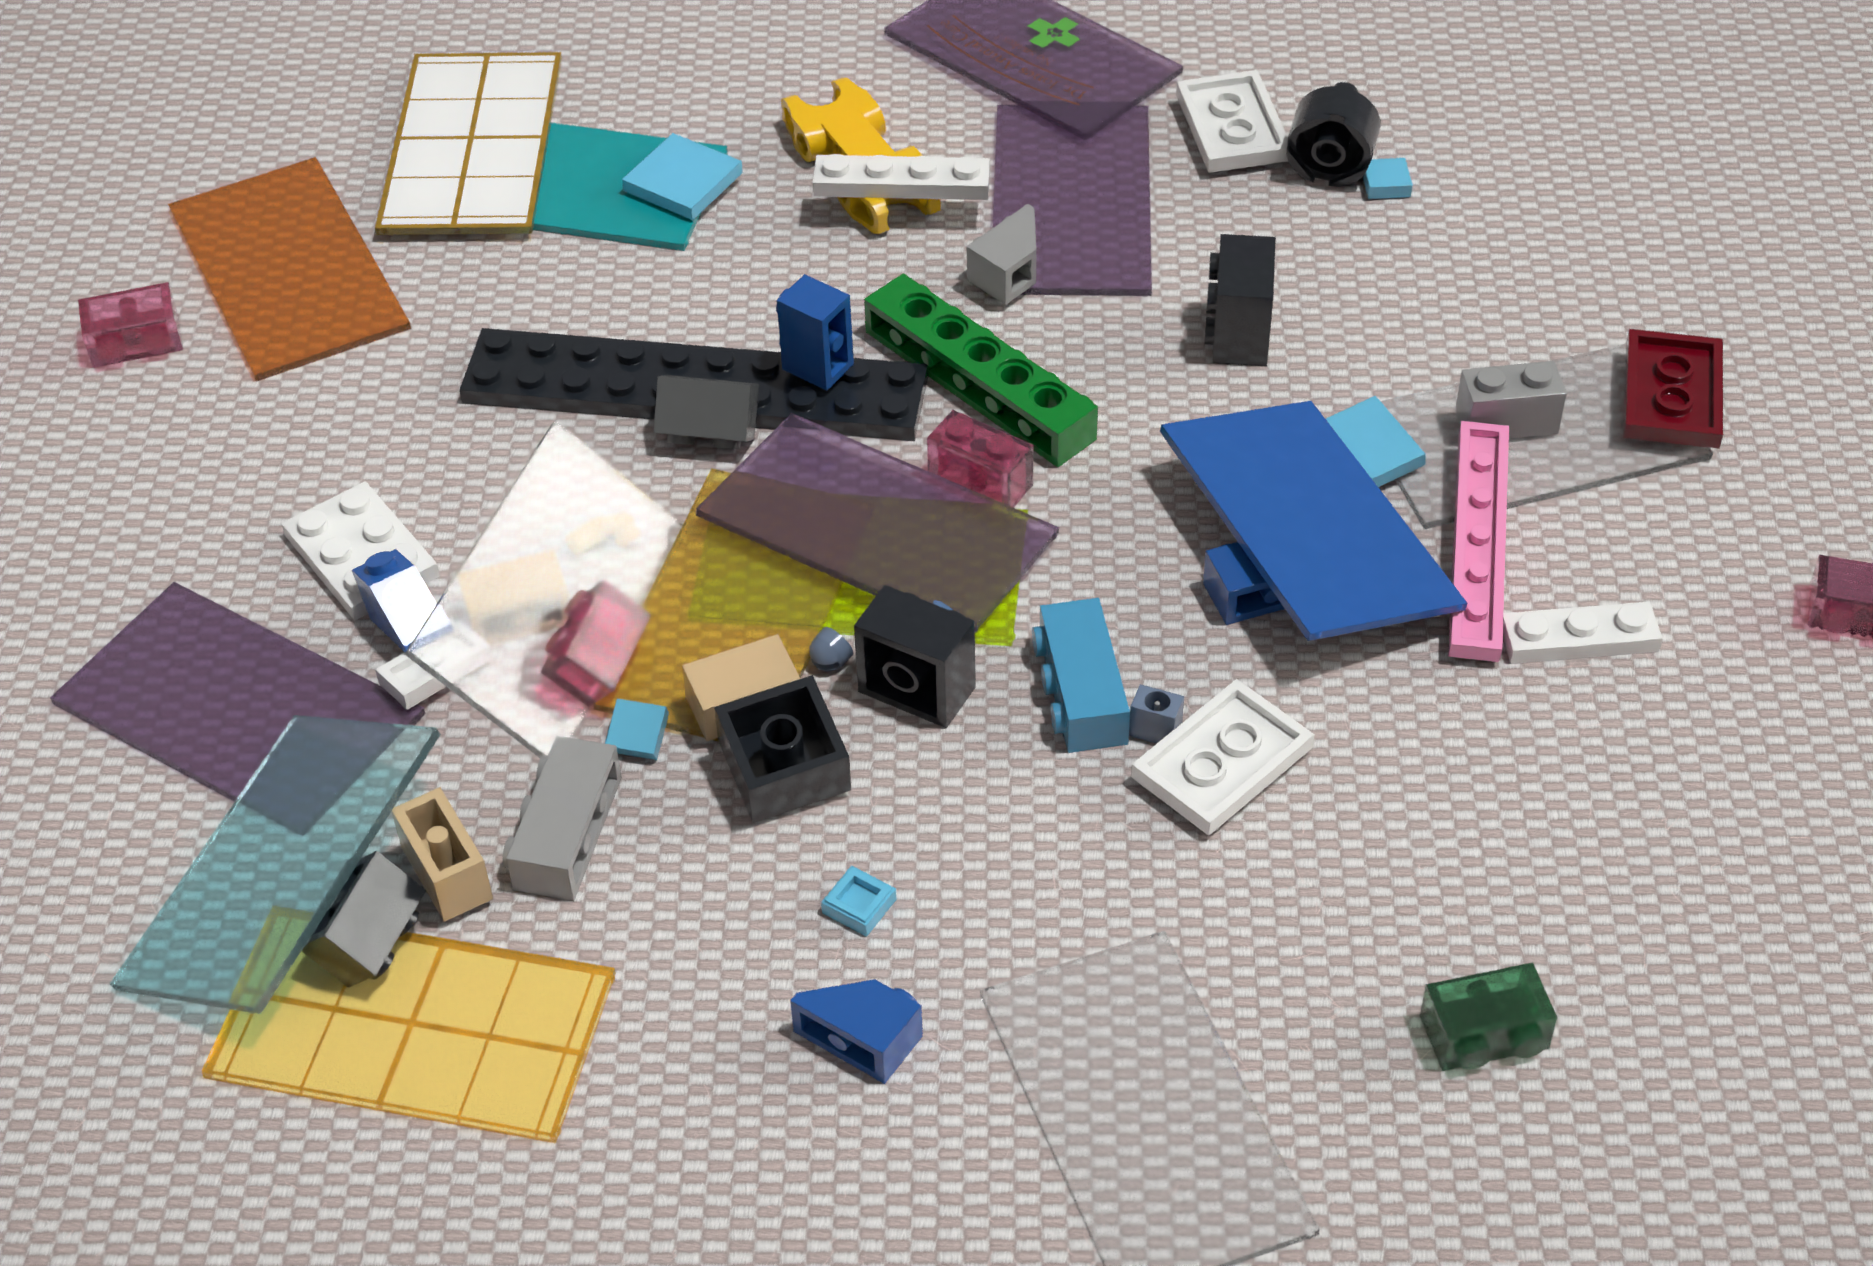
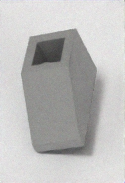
(1005, 257)

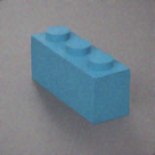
(1081, 675)

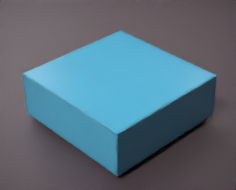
(1388, 179)
(637, 728)
(858, 901)

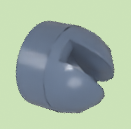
(829, 650)

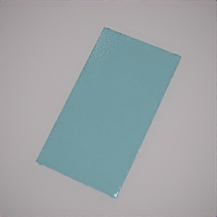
(275, 863)

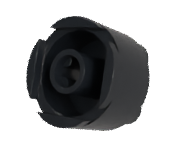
(1333, 135)

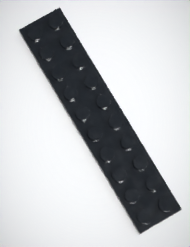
(622, 378)

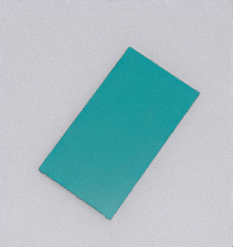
(585, 191)

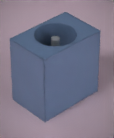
(1155, 713)

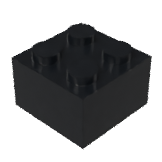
(1241, 299)
(915, 655)
(783, 748)

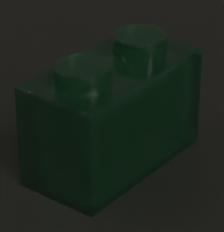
(1488, 1017)

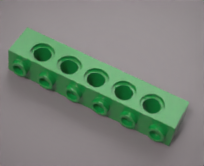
(982, 369)

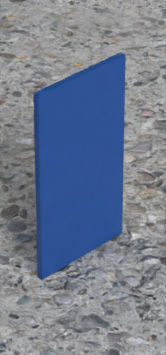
(1312, 520)

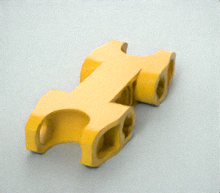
(854, 128)

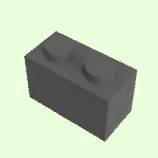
(706, 409)

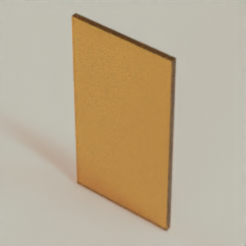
(288, 268)

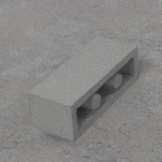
(562, 818)

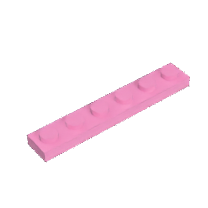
(1480, 541)

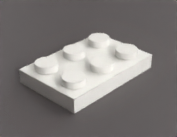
(1233, 121)
(345, 534)
(1222, 756)

